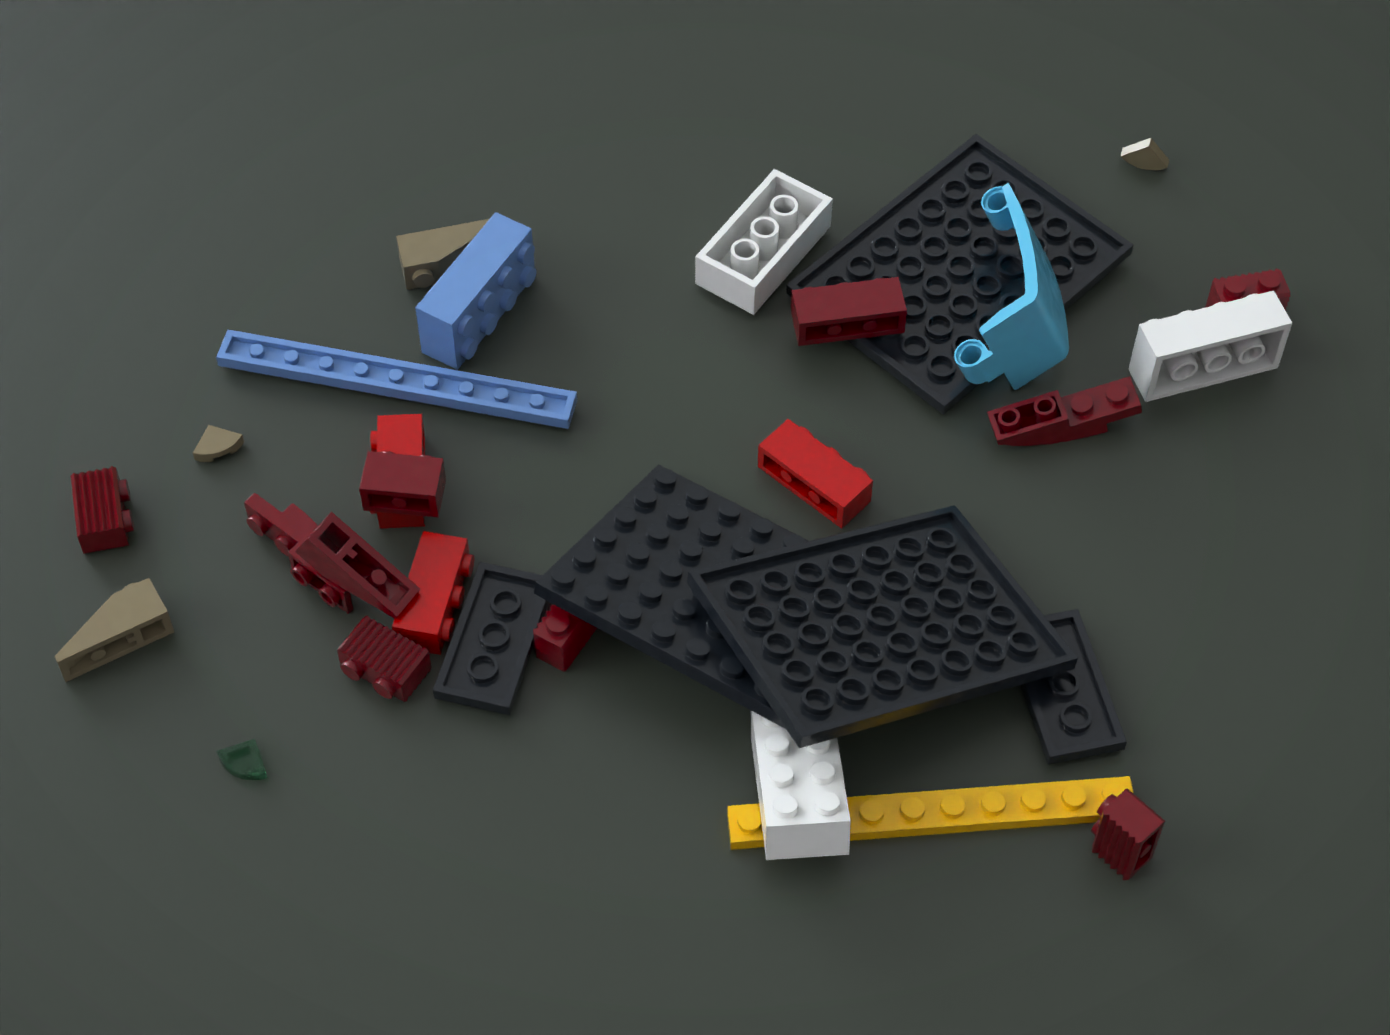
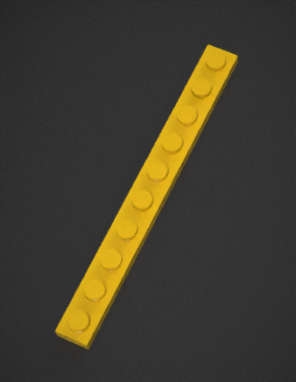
(954, 810)

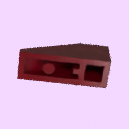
(356, 566)

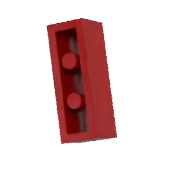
(404, 436)
(815, 473)
(439, 573)

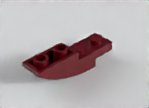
(1067, 418)
(288, 532)

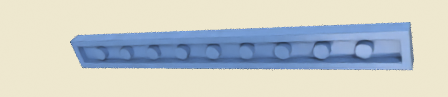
(397, 379)

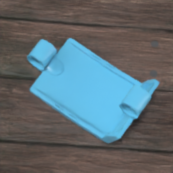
(1033, 329)

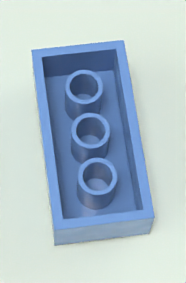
(476, 291)

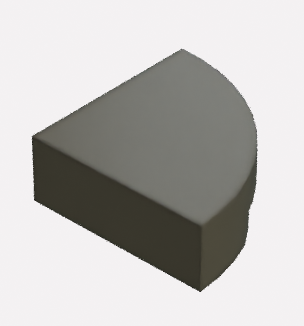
(1145, 155)
(217, 443)

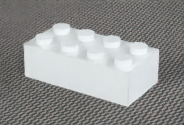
(763, 241)
(1209, 345)
(799, 794)

